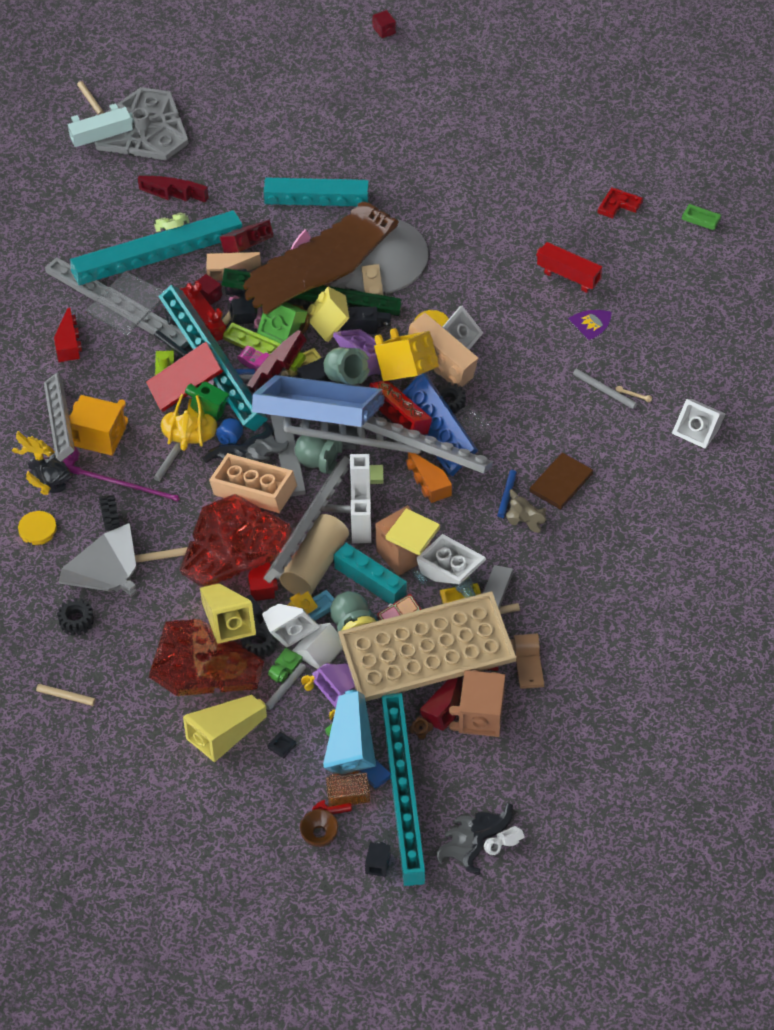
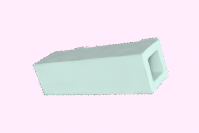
(100, 126)

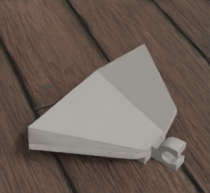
(104, 564)

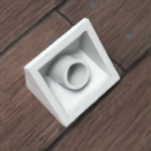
(463, 328)
(320, 646)

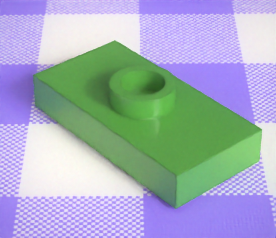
(701, 217)

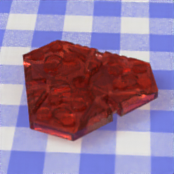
(232, 539)
(194, 663)

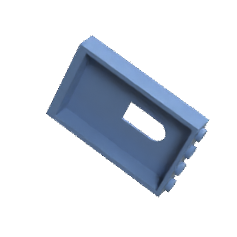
(317, 400)

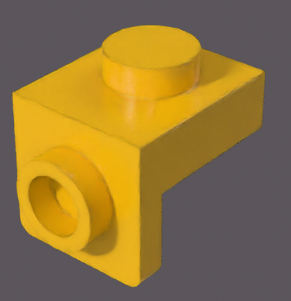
(304, 602)

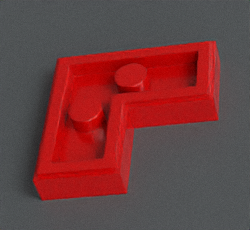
(619, 199)

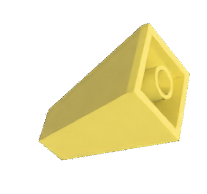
(227, 613)
(223, 725)

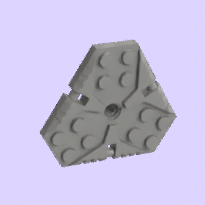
(155, 127)

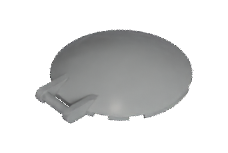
(400, 258)

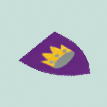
(591, 322)

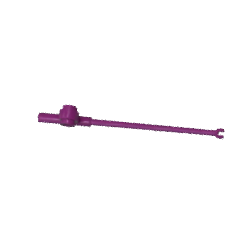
(71, 459)

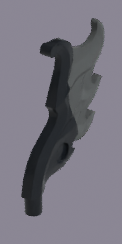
(254, 447)
(469, 837)

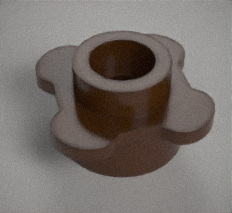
(420, 722)

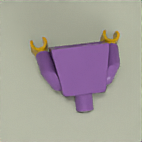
(331, 680)

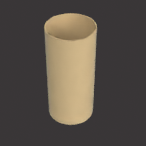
(314, 555)

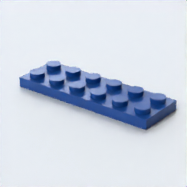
(444, 423)

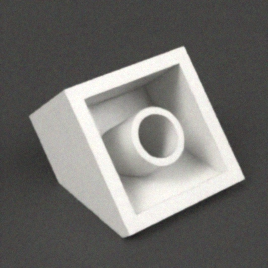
(698, 423)
(289, 623)

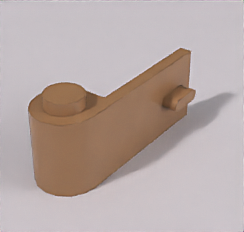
(528, 660)

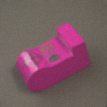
(252, 358)

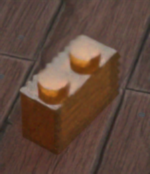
(347, 788)

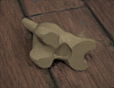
(524, 511)

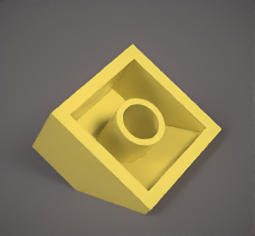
(328, 313)

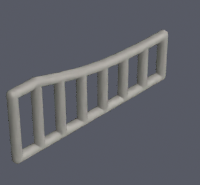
(343, 437)

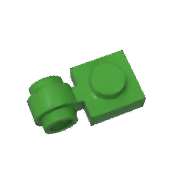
(284, 664)

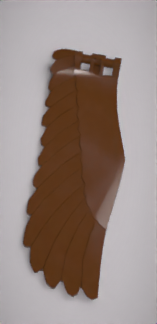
(321, 260)

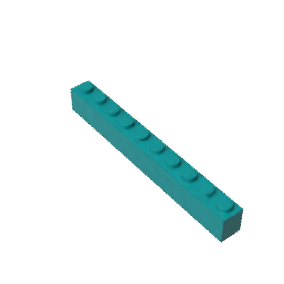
(153, 248)
(196, 334)
(403, 790)

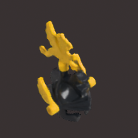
(44, 472)

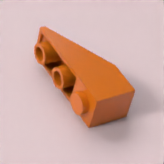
(431, 478)

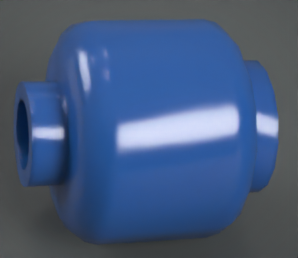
(229, 431)

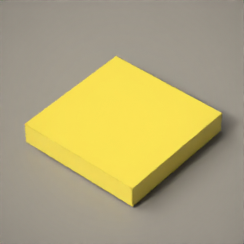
(412, 531)

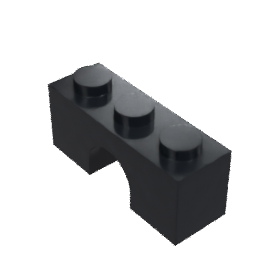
(241, 309)

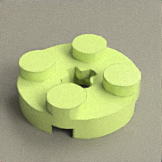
(176, 221)

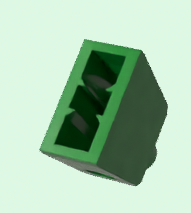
(211, 398)

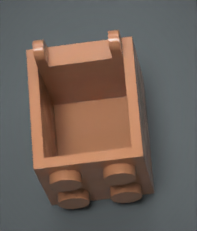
(396, 557)
(480, 704)

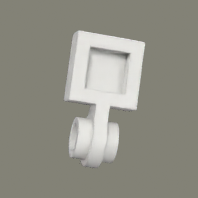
(508, 838)

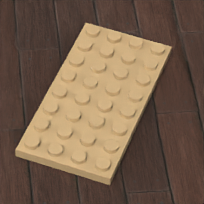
(426, 646)

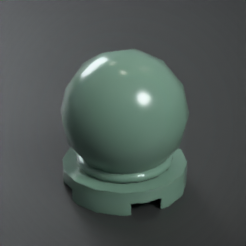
(346, 365)
(318, 452)
(348, 607)

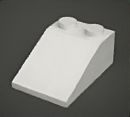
(448, 561)

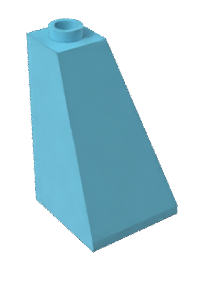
(350, 737)

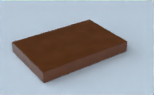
(561, 480)

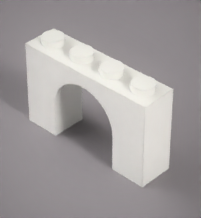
(360, 498)

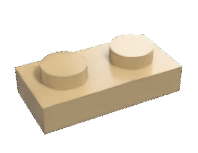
(372, 279)

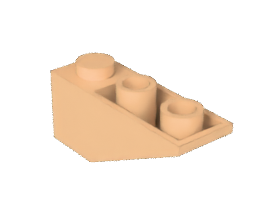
(219, 261)

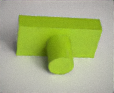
(163, 360)

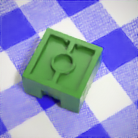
(281, 322)

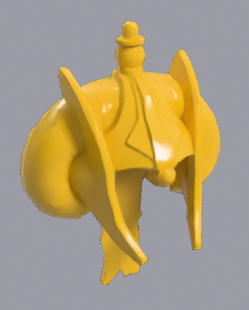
(188, 427)

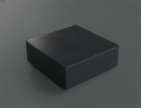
(281, 745)

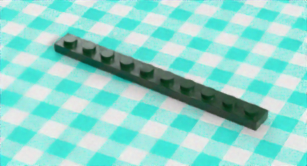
(354, 298)

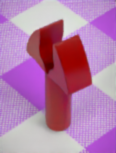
(333, 809)

